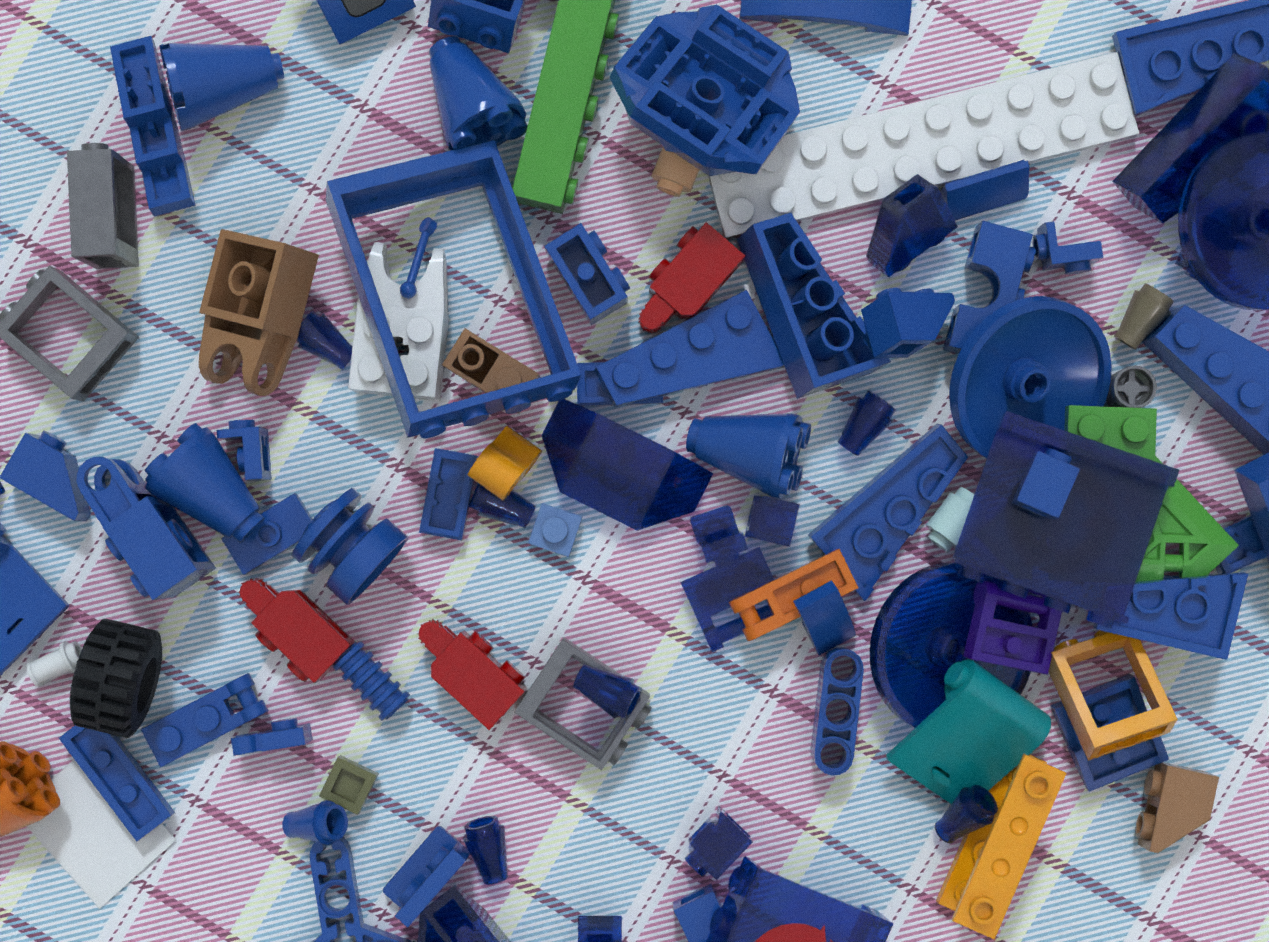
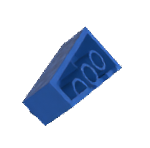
(1220, 368)

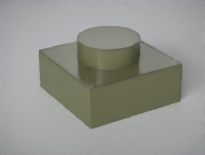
(348, 784)

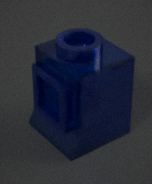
(772, 520)
(717, 845)

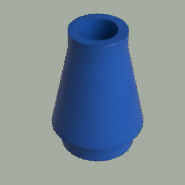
(317, 823)

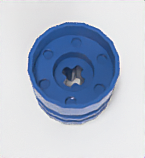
(349, 545)

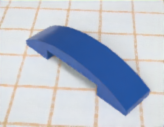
(875, 15)

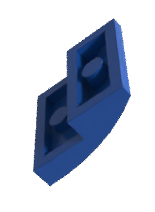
(1107, 705)

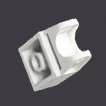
(415, 321)

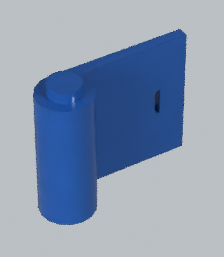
(25, 597)

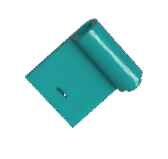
(972, 734)

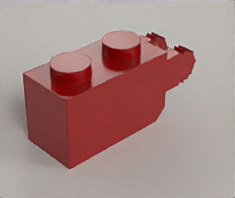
(690, 278)
(296, 628)
(471, 672)

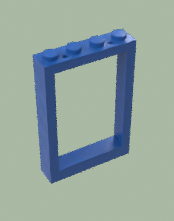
(428, 179)

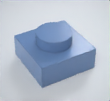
(555, 529)

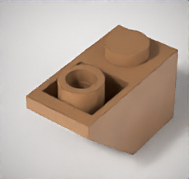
(485, 364)
(1176, 805)

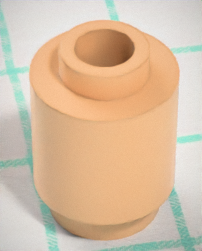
(674, 174)

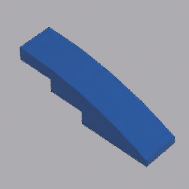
(152, 126)

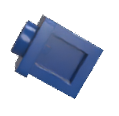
(1073, 257)

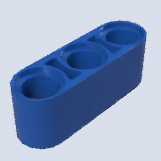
(840, 731)

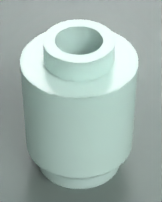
(949, 519)

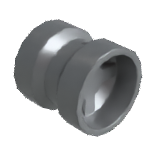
(1138, 387)

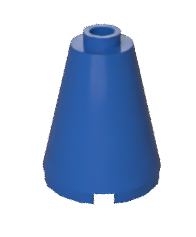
(217, 78)

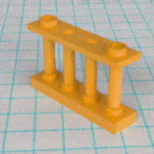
(996, 855)

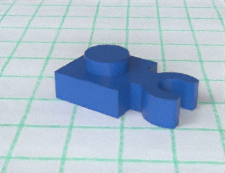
(283, 734)

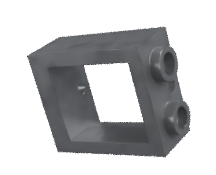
(102, 207)
(98, 360)
(528, 708)

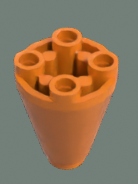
(24, 788)

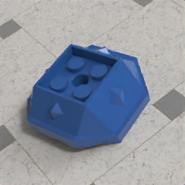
(708, 89)

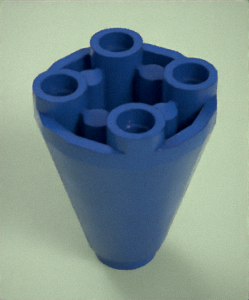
(471, 98)
(753, 448)
(204, 485)

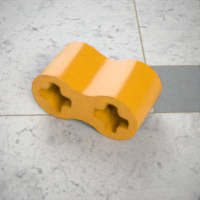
(504, 463)

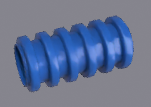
(371, 680)

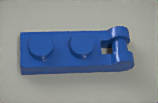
(202, 721)

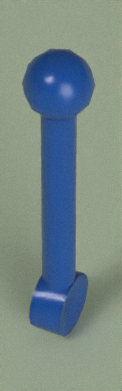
(427, 228)

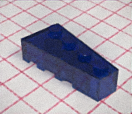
(1225, 108)

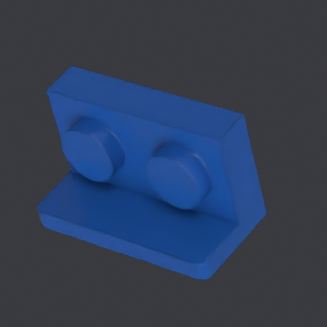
(425, 874)

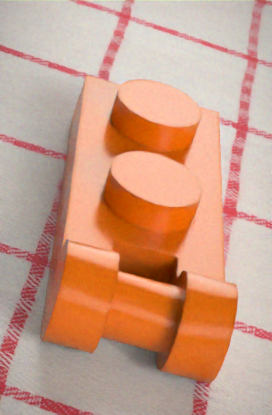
(789, 587)

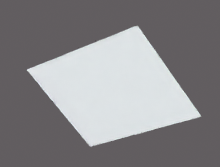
(92, 840)

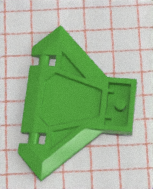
(1180, 518)

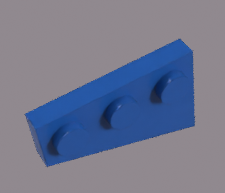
(1185, 612)

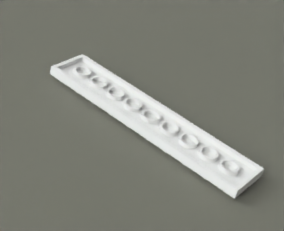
(935, 138)

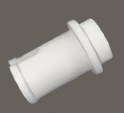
(54, 664)

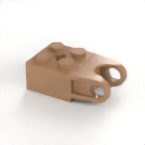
(253, 308)

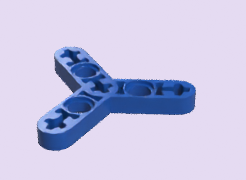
(355, 926)

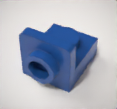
(255, 453)

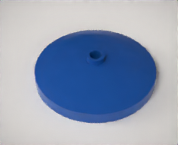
(1028, 362)

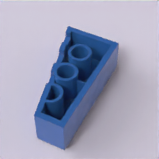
(805, 309)

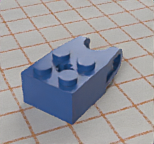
(143, 530)

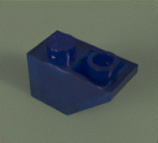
(908, 225)

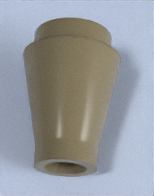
(1144, 314)

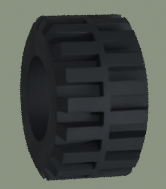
(115, 678)

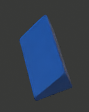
(987, 190)

